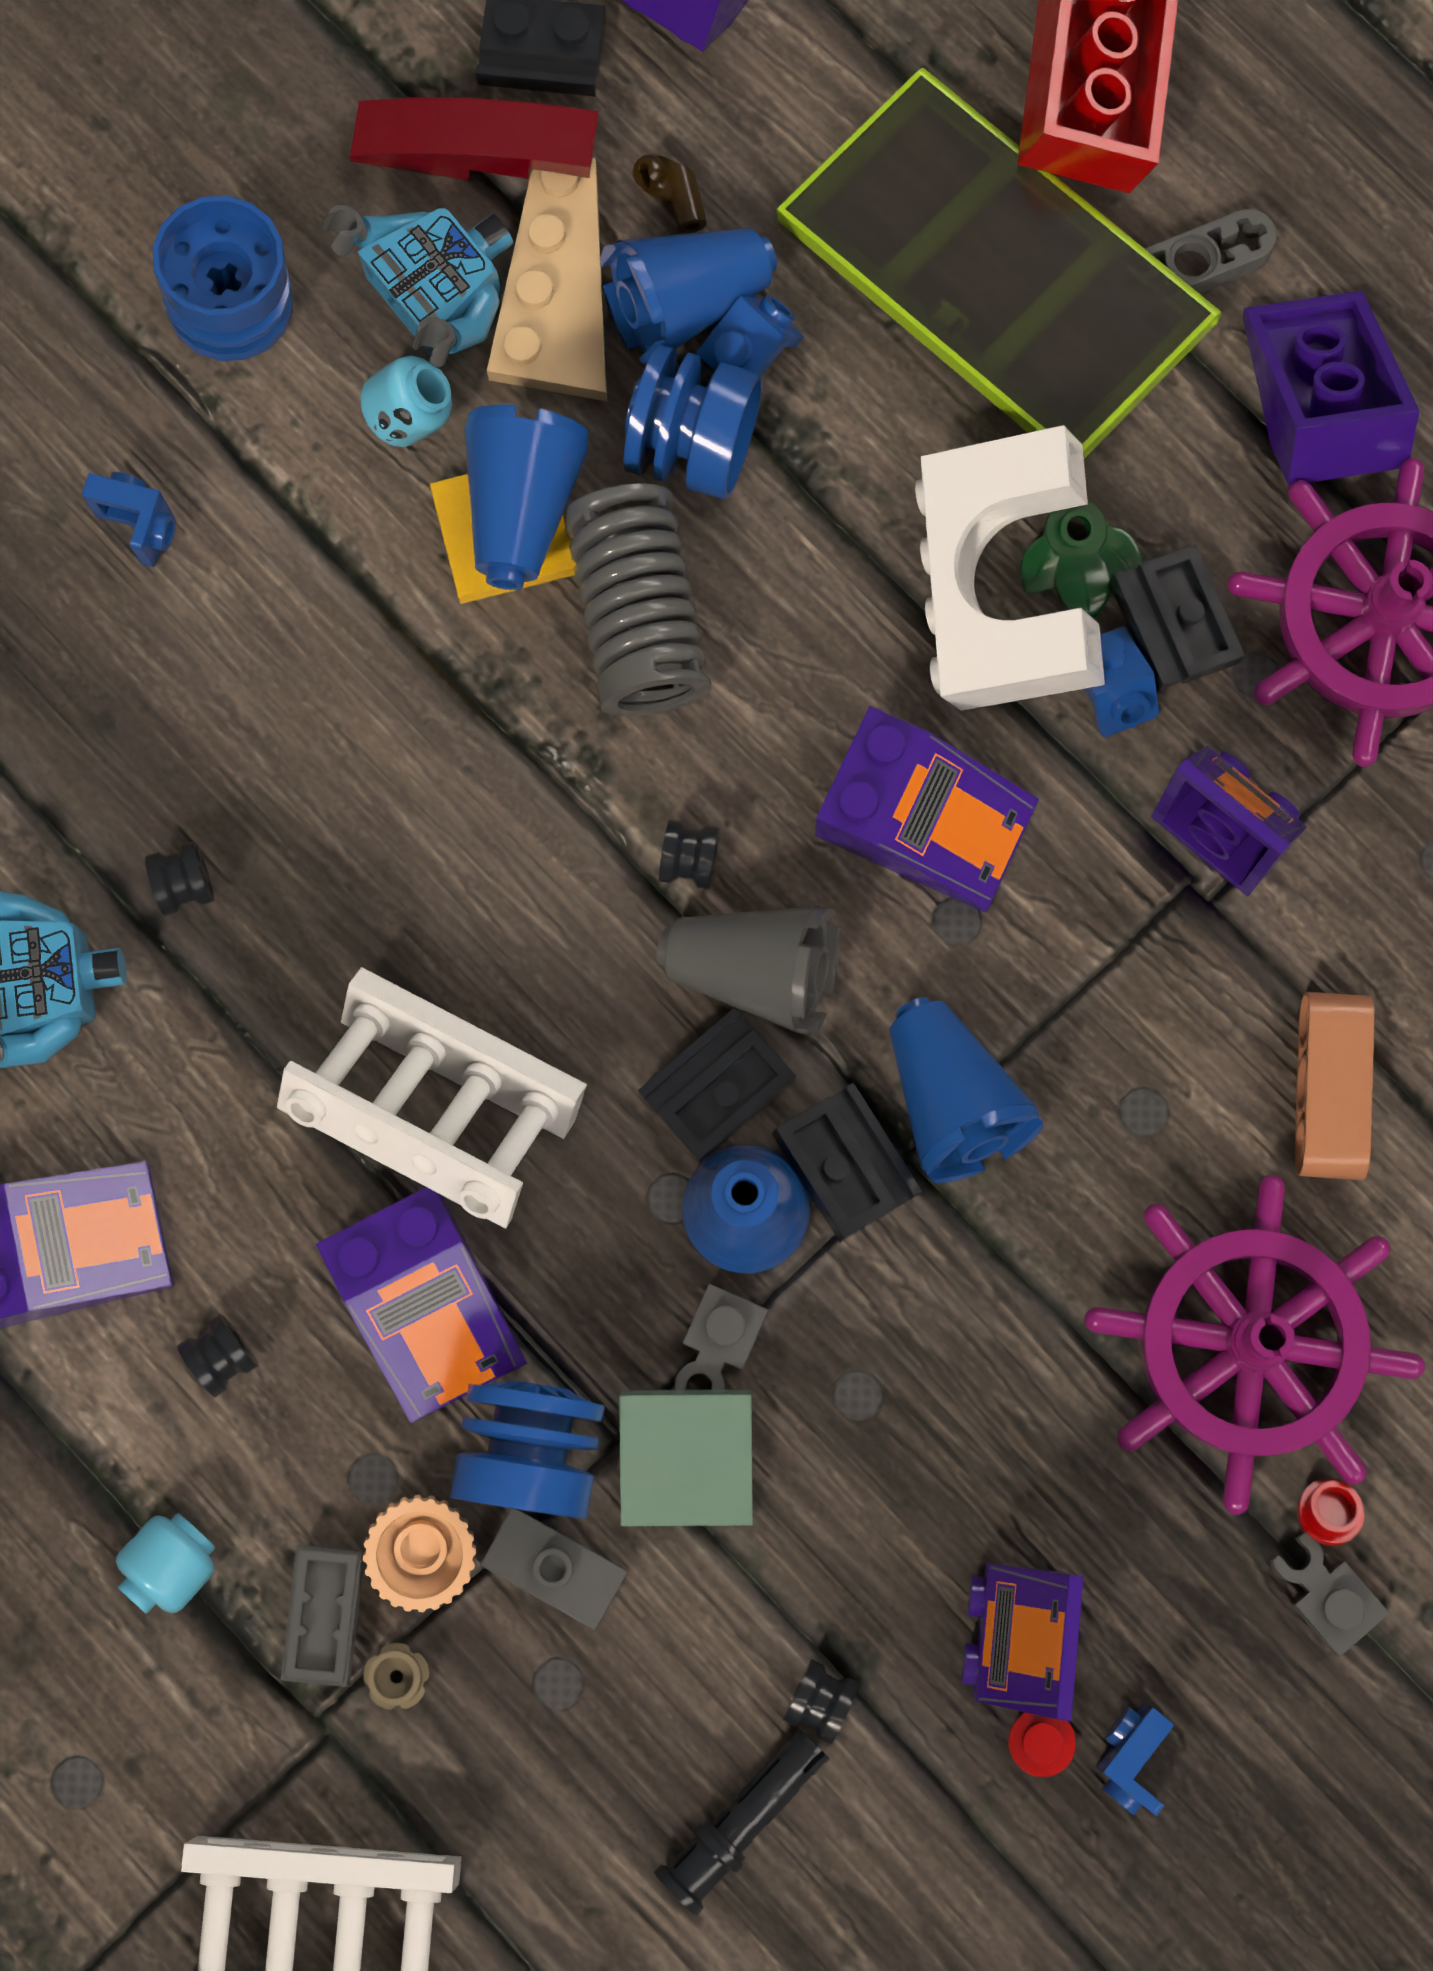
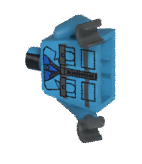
(428, 272)
(46, 980)

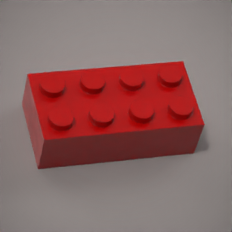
(1098, 89)

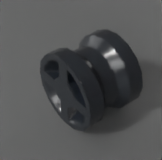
(689, 854)
(179, 878)
(217, 1355)
(821, 1701)

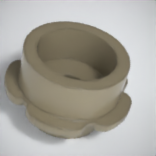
(378, 1676)

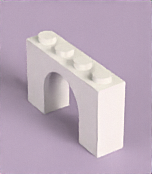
(966, 502)

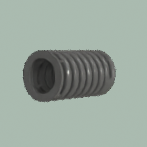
(636, 600)

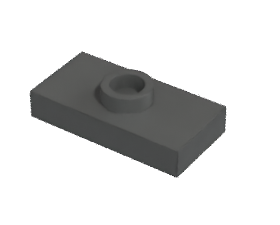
(554, 1568)
(323, 1616)

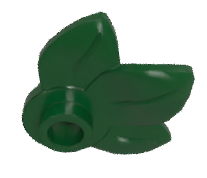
(1078, 567)

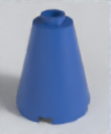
(682, 283)
(519, 487)
(956, 1093)
(750, 1235)

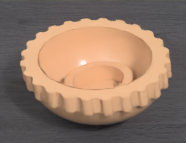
(419, 1553)

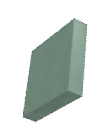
(686, 1457)

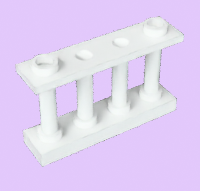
(455, 1050)
(289, 1870)

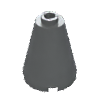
(758, 961)

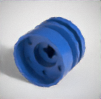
(212, 251)
(692, 421)
(528, 1450)

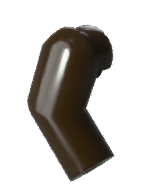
(675, 186)

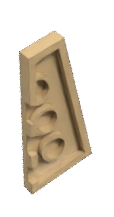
(553, 293)

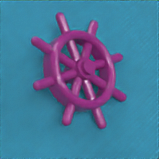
(1384, 610)
(1255, 1343)

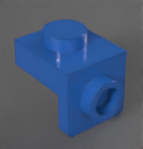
(751, 334)
(130, 502)
(1129, 686)
(1133, 1742)

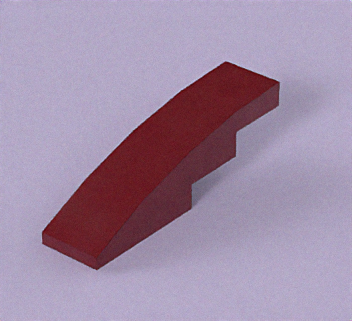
(474, 134)

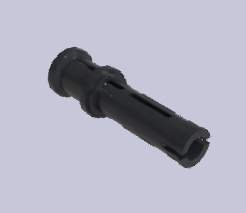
(721, 1842)

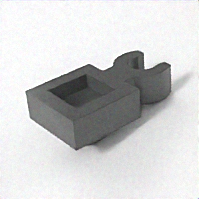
(722, 1333)
(1333, 1599)

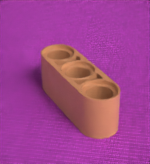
(1334, 1086)

